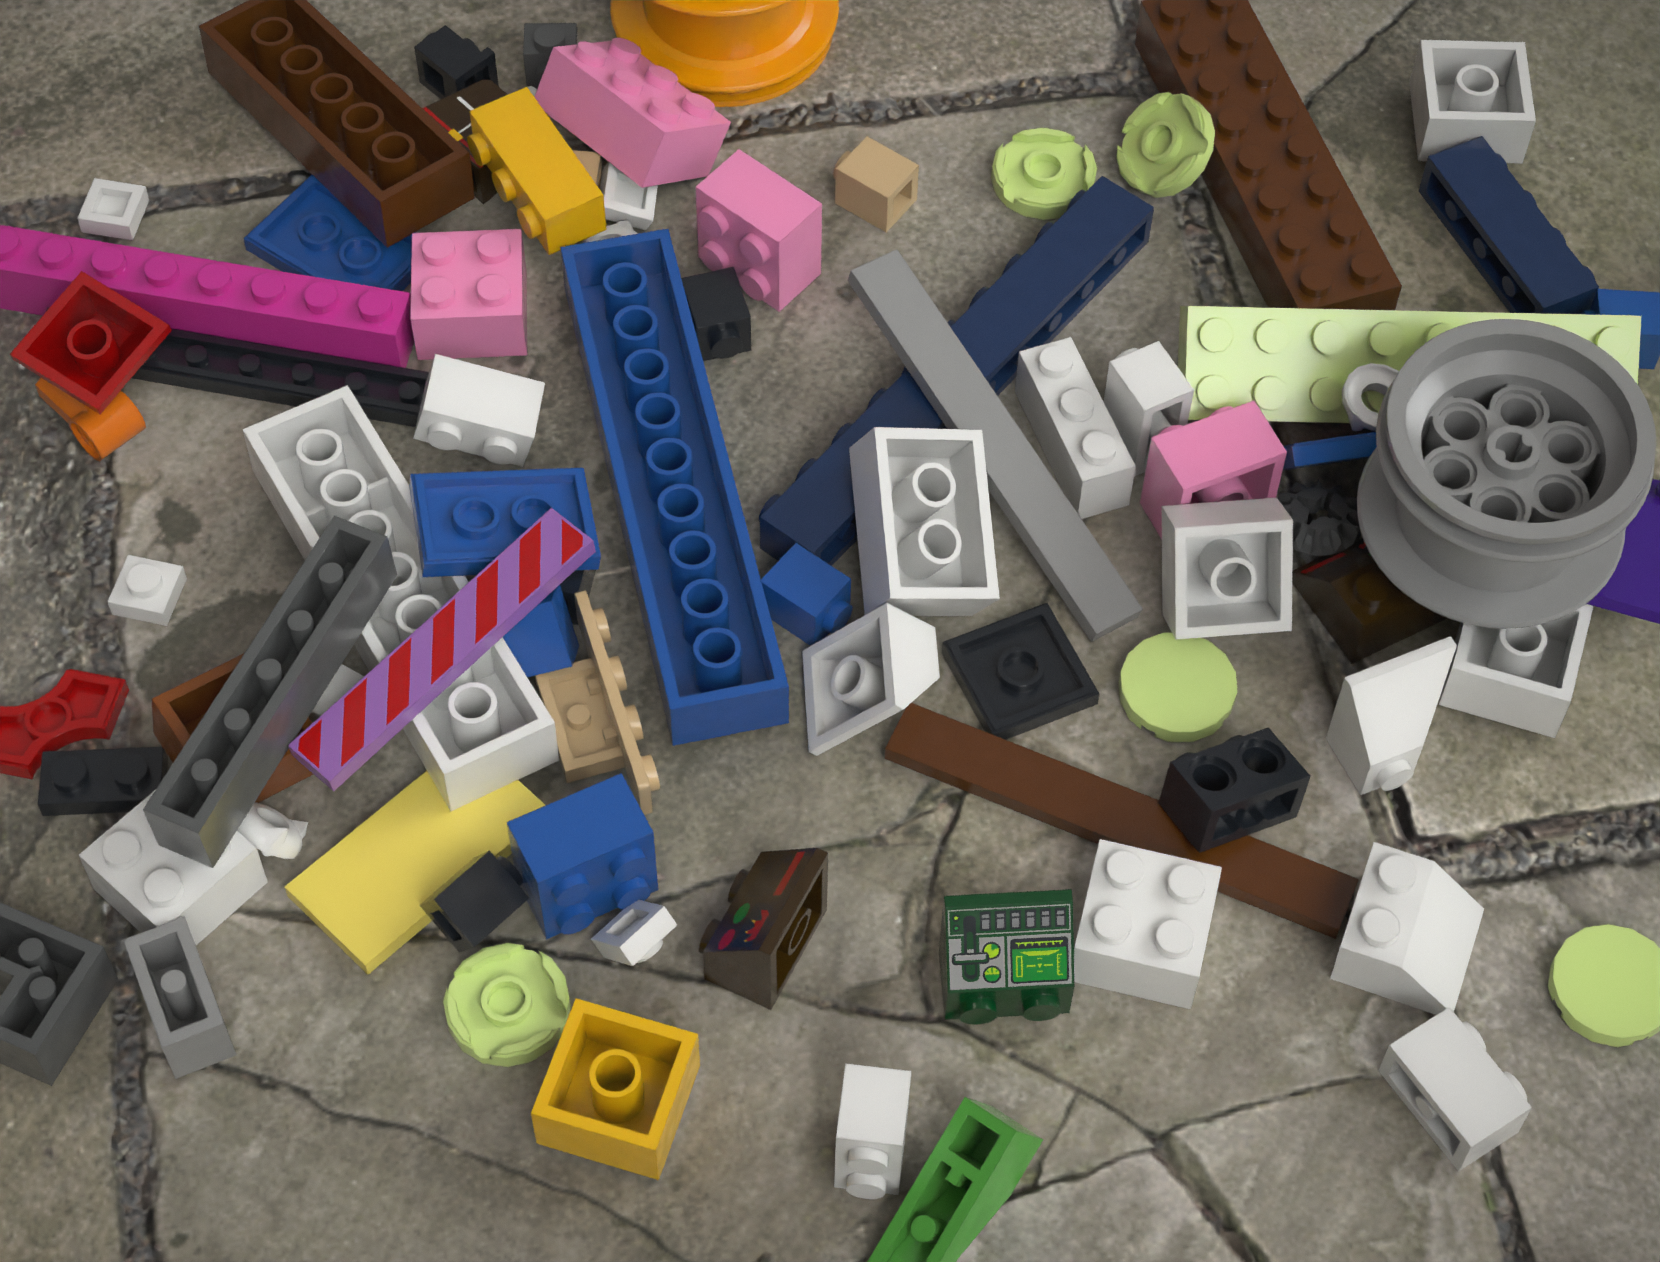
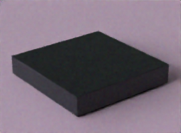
(1020, 672)

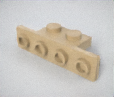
(589, 714)

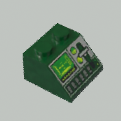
(1007, 955)

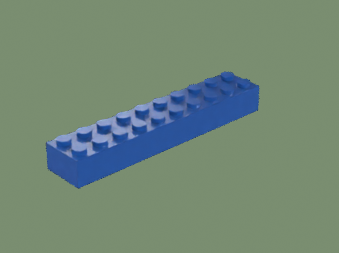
(674, 490)

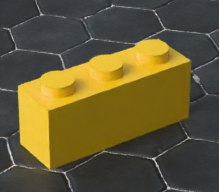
(536, 171)

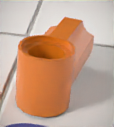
(95, 432)

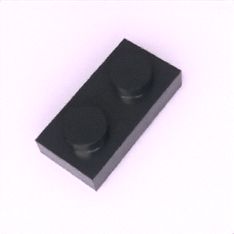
(99, 779)

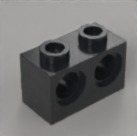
(1233, 789)

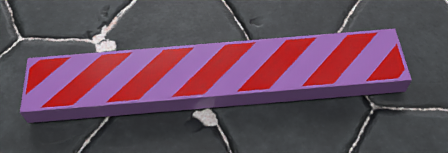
(441, 649)

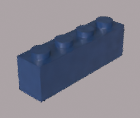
(1505, 232)

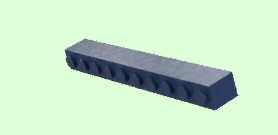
(1018, 312)

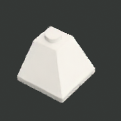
(866, 674)
(1387, 715)

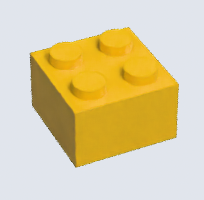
(616, 1088)

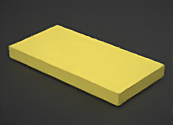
(378, 875)

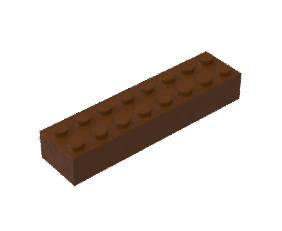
(1267, 159)

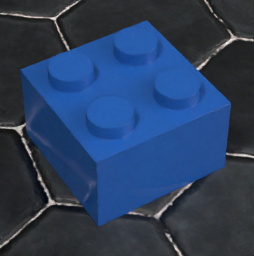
(584, 856)

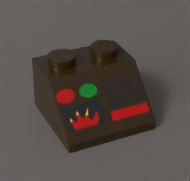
(1359, 602)
(767, 924)

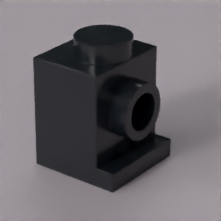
(452, 63)

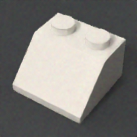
(1408, 932)

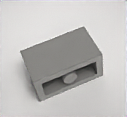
(179, 997)

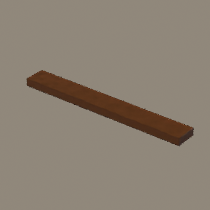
(1110, 812)

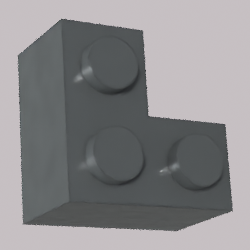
(47, 991)

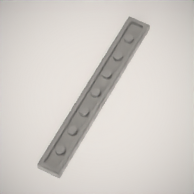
(1013, 468)

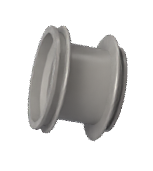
(1516, 428)

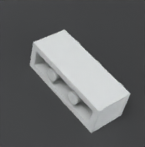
(1074, 428)

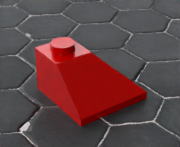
(90, 342)

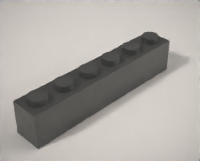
(271, 692)

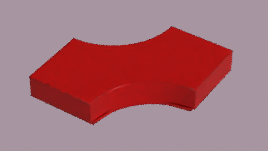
(74, 710)

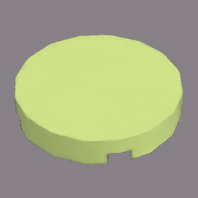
(1165, 144)
(1042, 172)
(1177, 687)
(1608, 984)
(507, 1005)

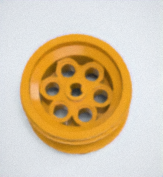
(731, 47)

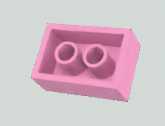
(632, 111)

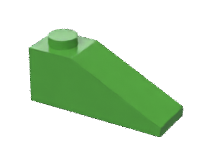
(959, 1186)

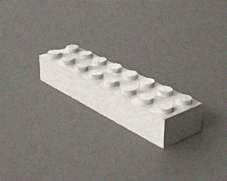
(332, 463)

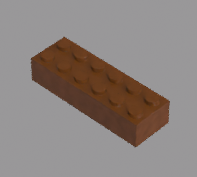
(338, 115)

